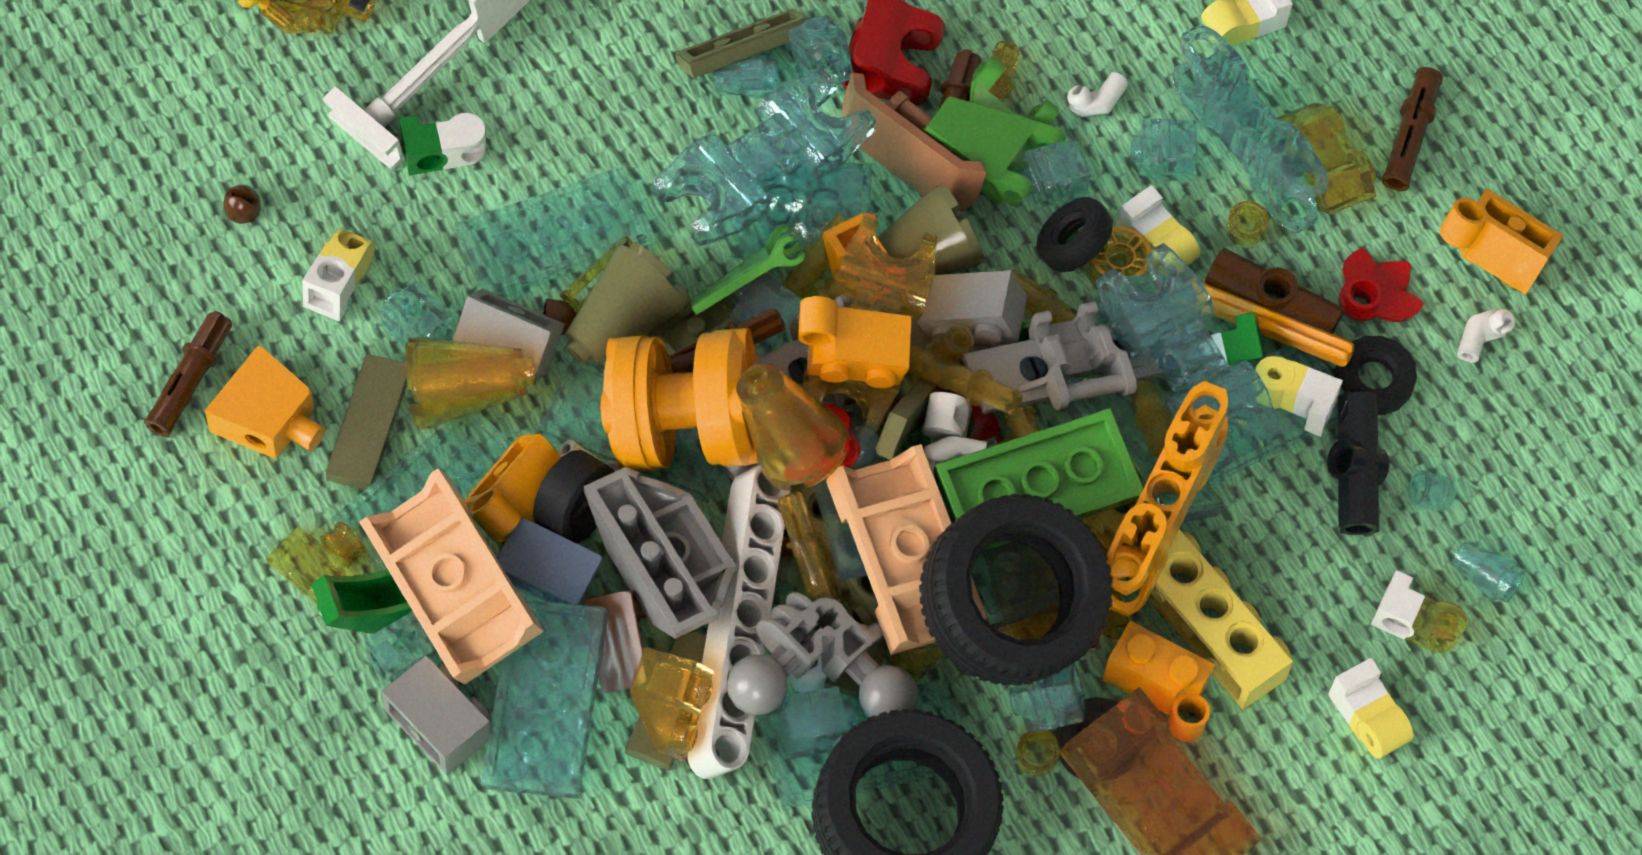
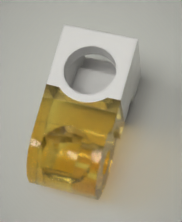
(1418, 617)

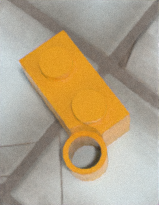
(1500, 238)
(854, 343)
(511, 486)
(1166, 674)

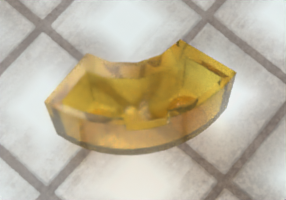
(1347, 168)

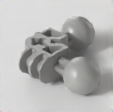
(760, 681)

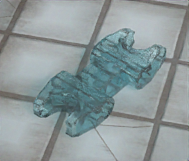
(1273, 151)
(739, 174)
(1174, 334)

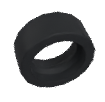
(561, 496)

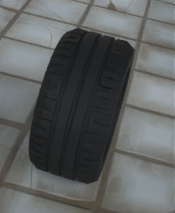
(1075, 561)
(914, 738)

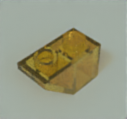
(670, 700)

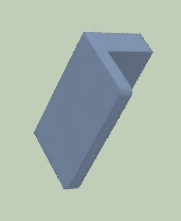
(548, 564)

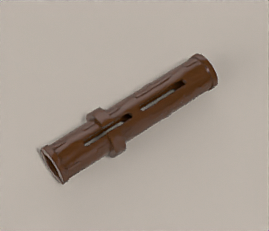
(1425, 91)

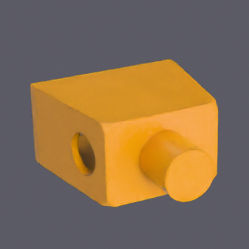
(265, 408)

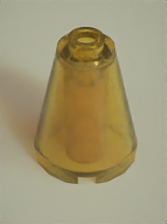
(462, 378)
(789, 428)

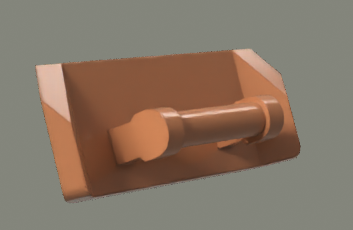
(908, 149)

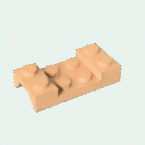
(894, 522)
(452, 579)

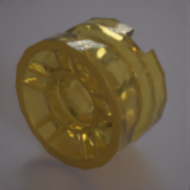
(1123, 245)

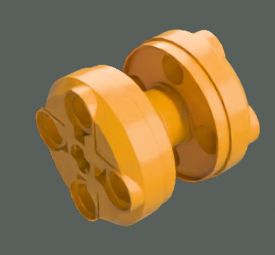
(648, 402)

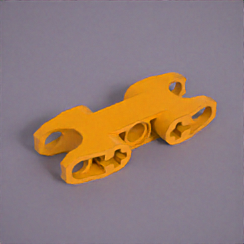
(1181, 469)

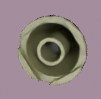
(936, 215)
(626, 301)

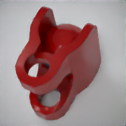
(879, 43)

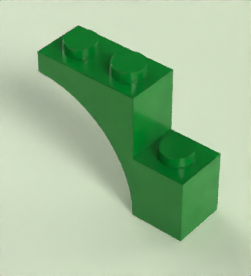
(360, 601)

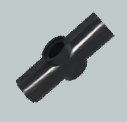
(1358, 463)

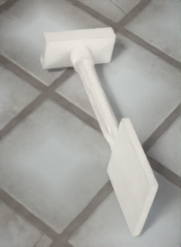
(369, 124)

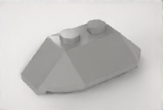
(662, 549)

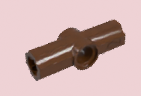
(1253, 282)

